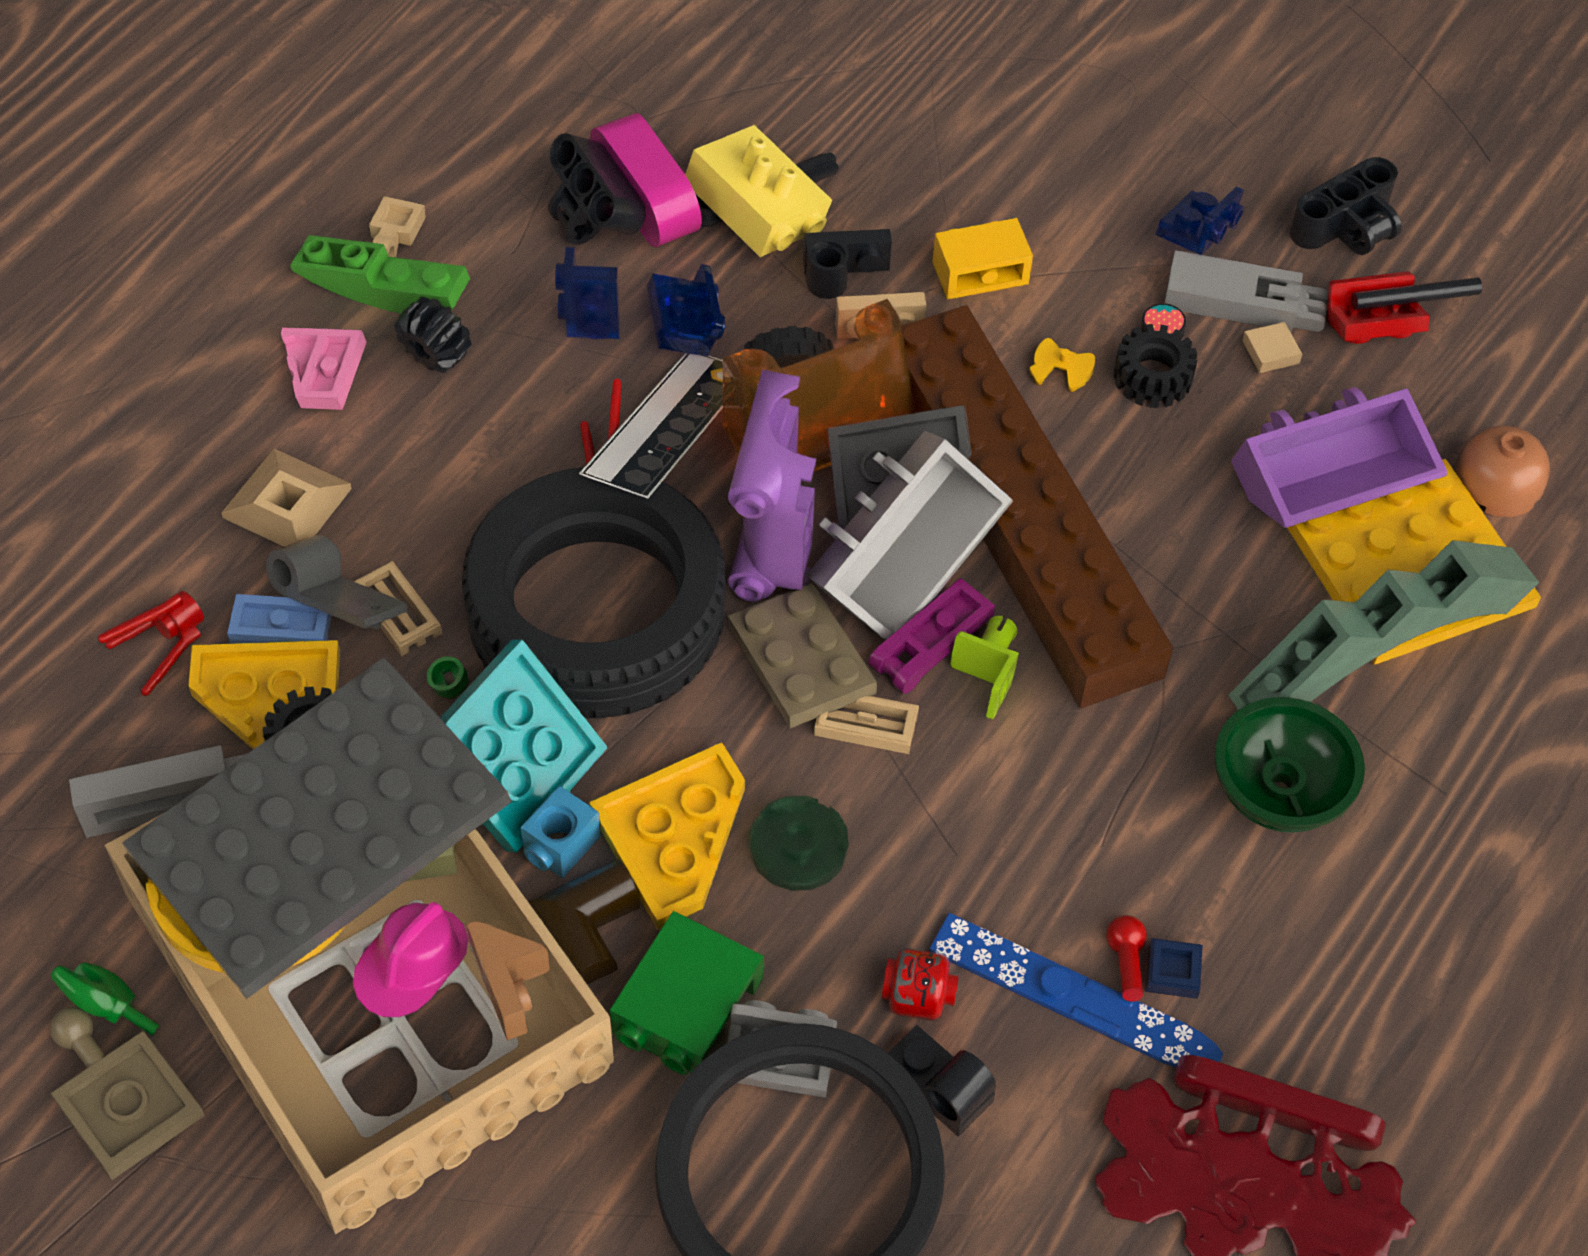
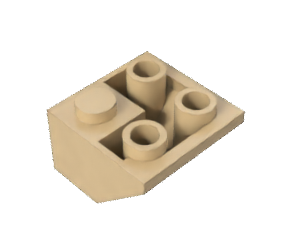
(286, 499)

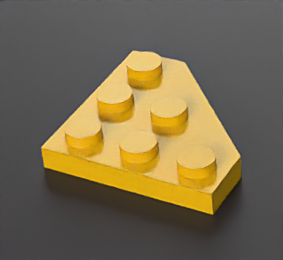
(247, 678)
(674, 829)

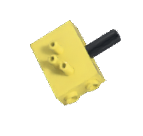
(761, 189)

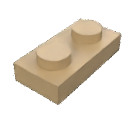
(908, 306)

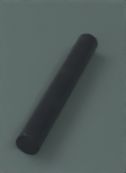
(1416, 293)

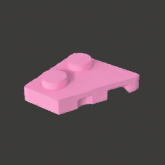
(323, 364)

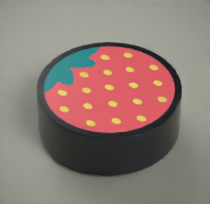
(1164, 315)

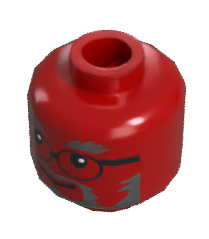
(919, 984)

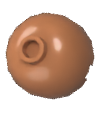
(1504, 470)

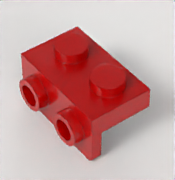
(1363, 324)

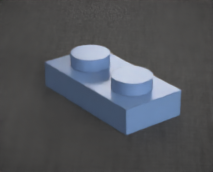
(275, 620)

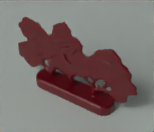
(1232, 1182)

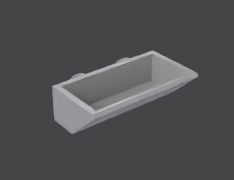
(908, 534)

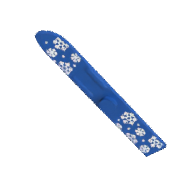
(1070, 993)

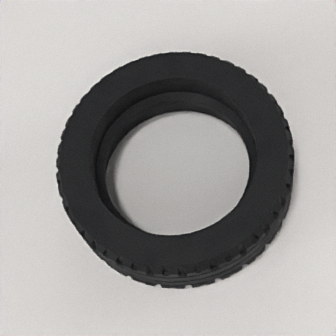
(573, 510)

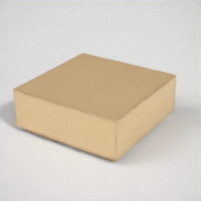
(1272, 347)

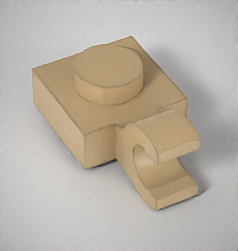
(396, 223)

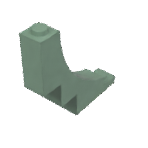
(1399, 606)

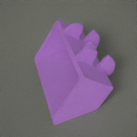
(1337, 457)

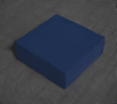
(1174, 968)

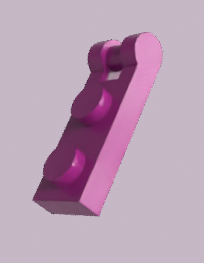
(931, 634)

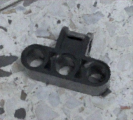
(591, 191)
(1349, 209)

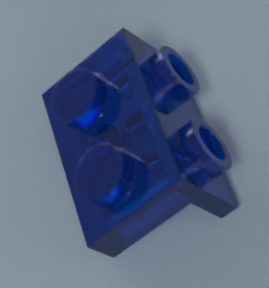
(588, 299)
(686, 312)

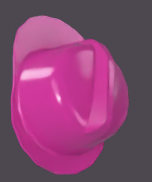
(409, 959)

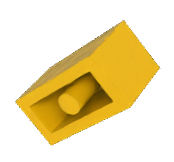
(982, 258)

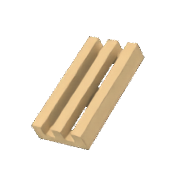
(414, 634)
(867, 728)

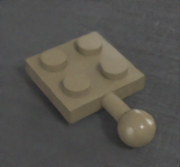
(124, 1099)

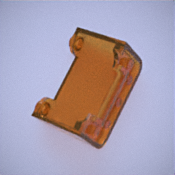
(835, 388)

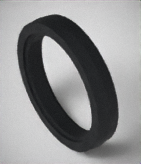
(800, 1045)

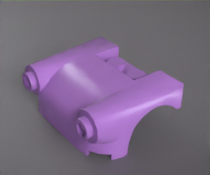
(769, 496)

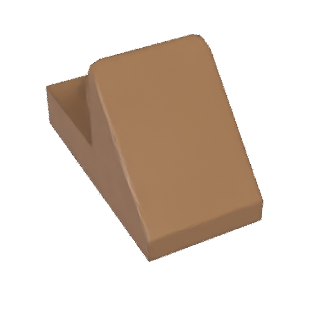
(504, 965)

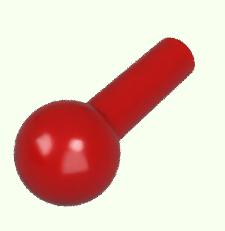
(1128, 937)

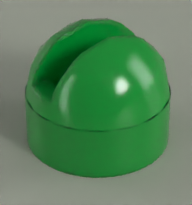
(438, 682)

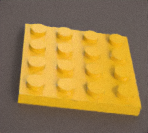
(1399, 534)

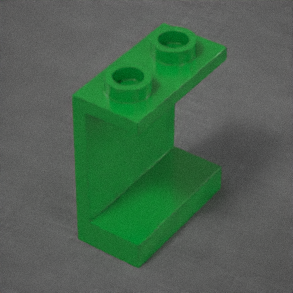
(684, 993)

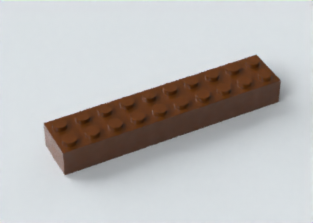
(1048, 536)

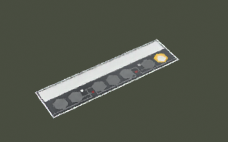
(661, 427)

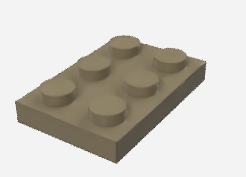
(801, 655)

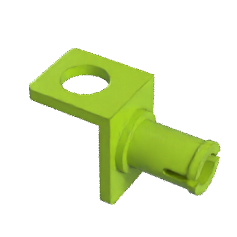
(988, 658)

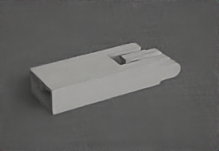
(1244, 292)
(142, 791)

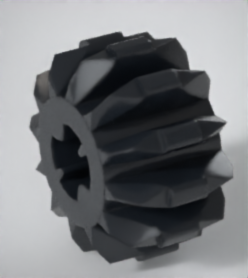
(432, 334)

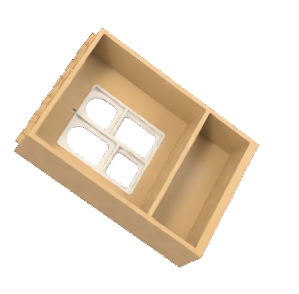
(366, 1160)

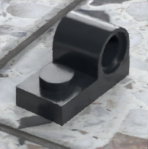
(833, 255)
(954, 1086)

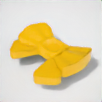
(1050, 356)

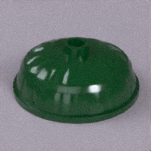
(1291, 745)

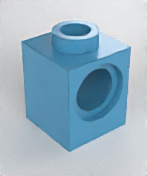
(562, 814)

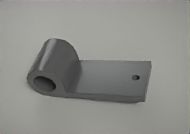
(312, 575)

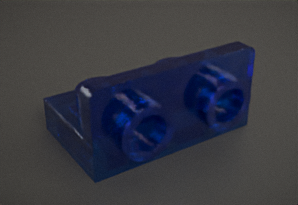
(1201, 220)

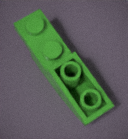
(373, 278)

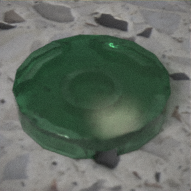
(798, 843)

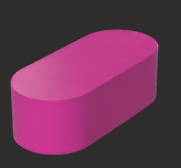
(654, 175)

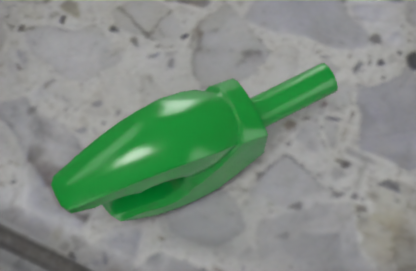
(101, 994)

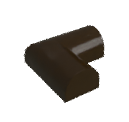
(581, 907)

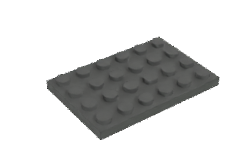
(316, 825)

